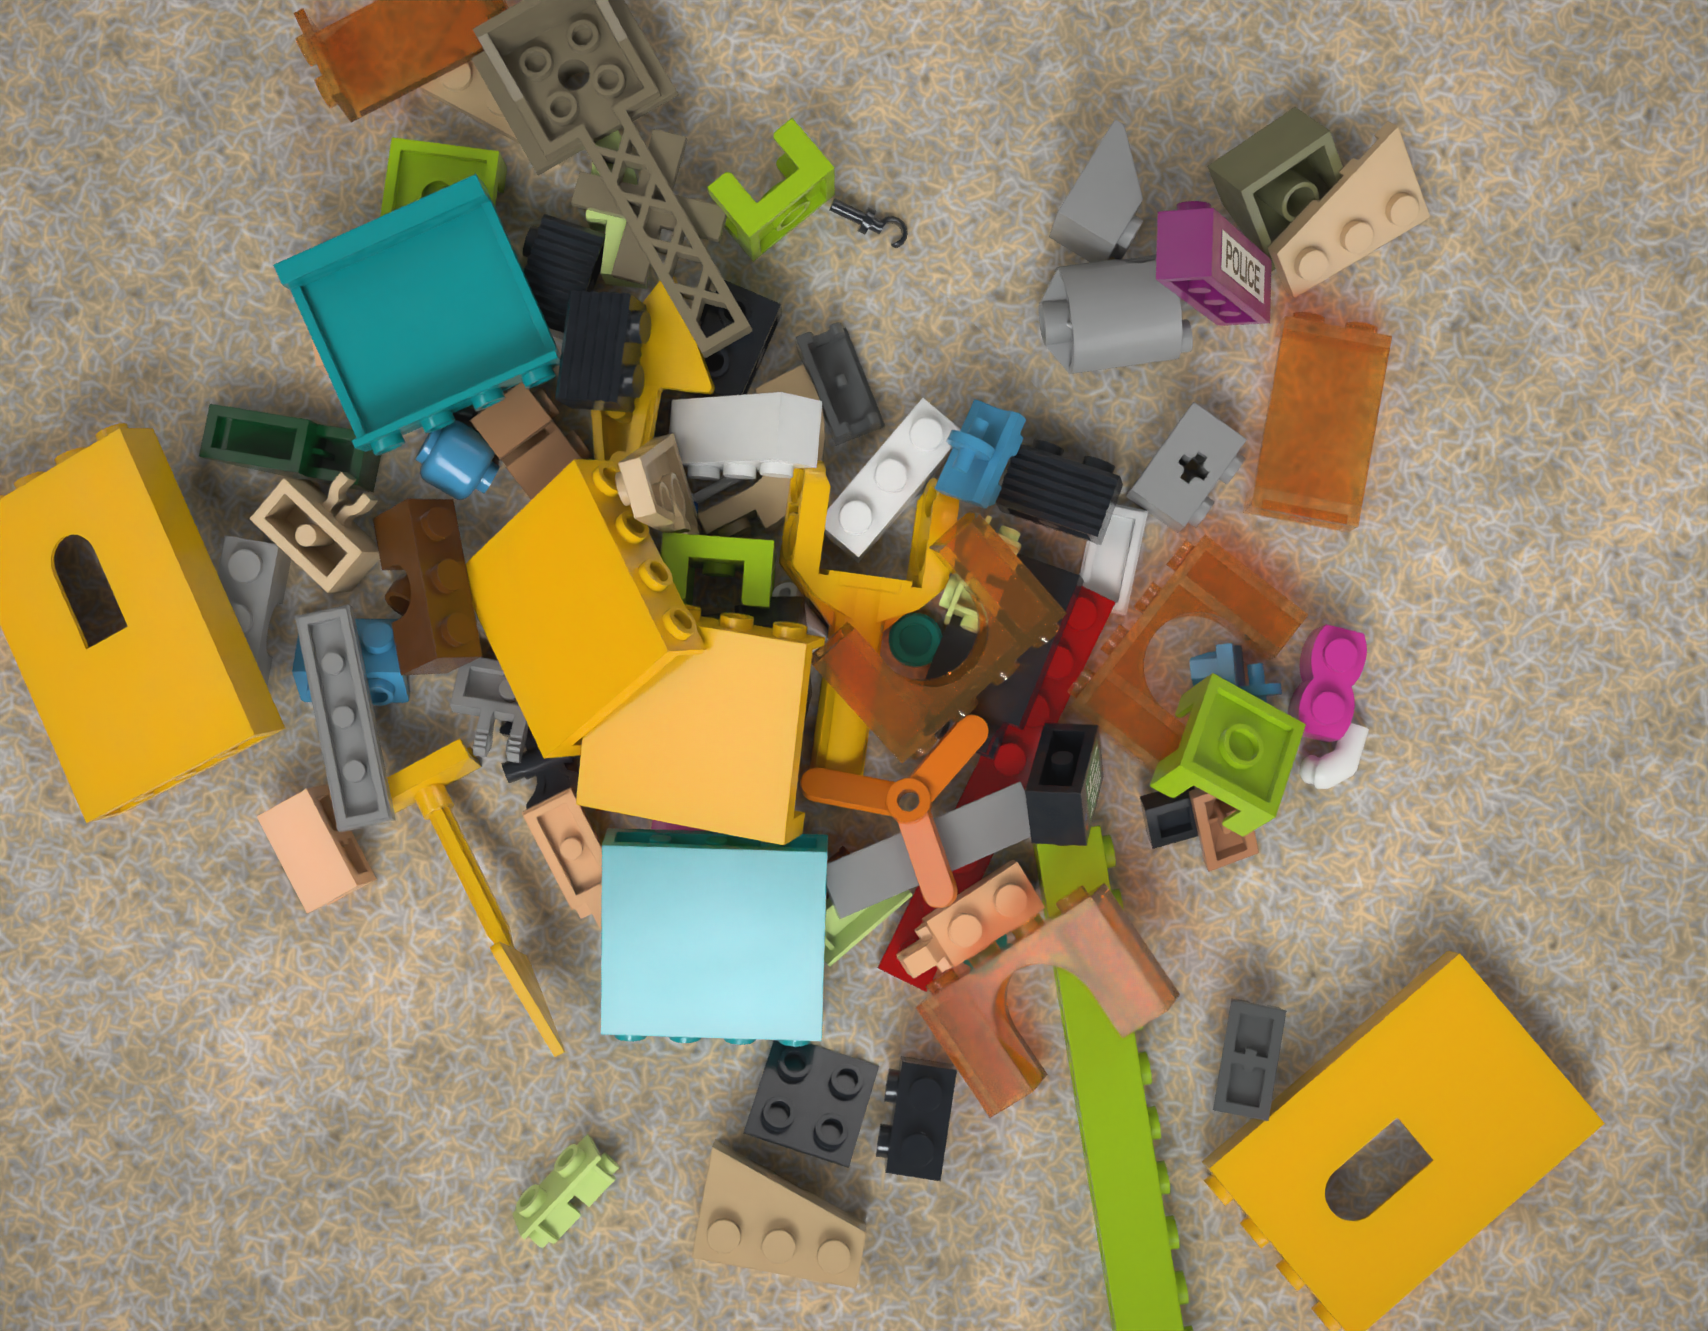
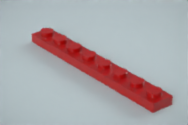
(1012, 761)

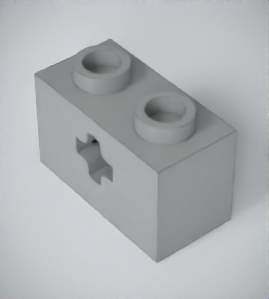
(1197, 438)

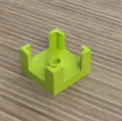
(426, 167)
(785, 205)
(721, 558)
(1232, 751)

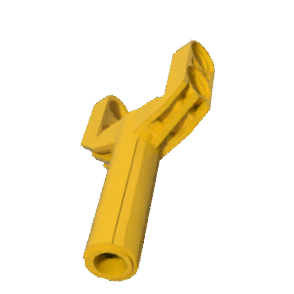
(861, 600)

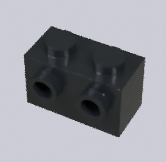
(737, 364)
(919, 1120)

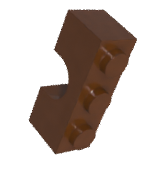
(440, 621)

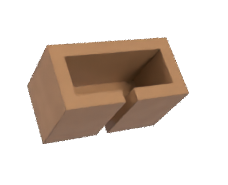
(528, 439)

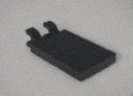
(1014, 698)

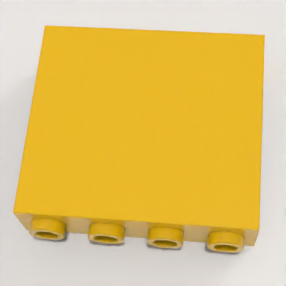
(577, 605)
(710, 735)

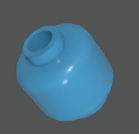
(457, 460)

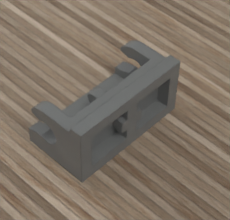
(840, 383)
(1249, 1059)

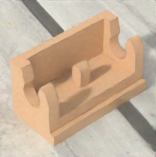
(311, 850)

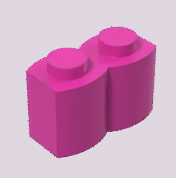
(1328, 670)

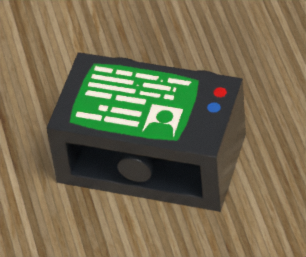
(1064, 784)

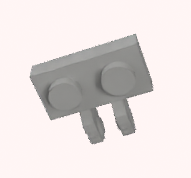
(485, 692)

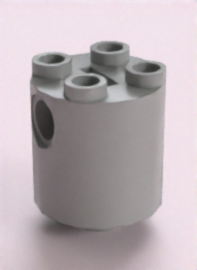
(1112, 316)

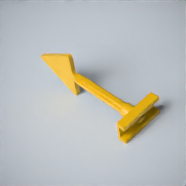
(669, 362)
(426, 785)

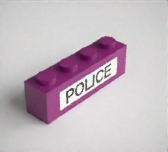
(1213, 265)

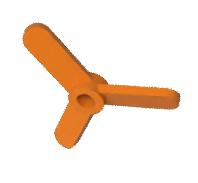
(917, 825)

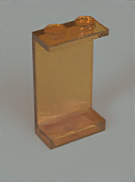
(391, 49)
(1320, 423)

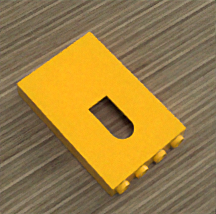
(172, 684)
(1465, 1089)

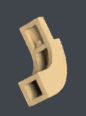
(770, 494)

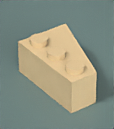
(773, 1225)

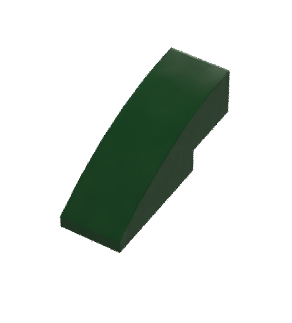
(286, 446)

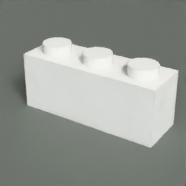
(746, 434)
(889, 481)

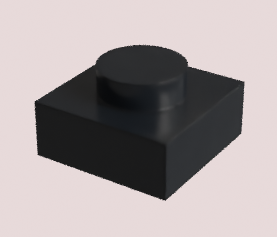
(1168, 818)

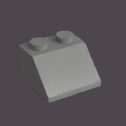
(1102, 205)

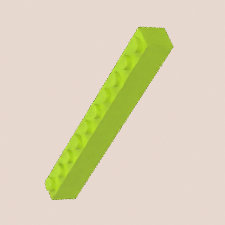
(1115, 1122)

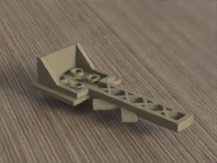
(526, 67)

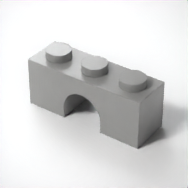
(254, 582)

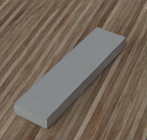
(345, 718)
(965, 834)

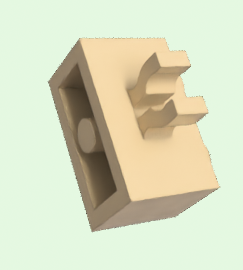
(320, 533)

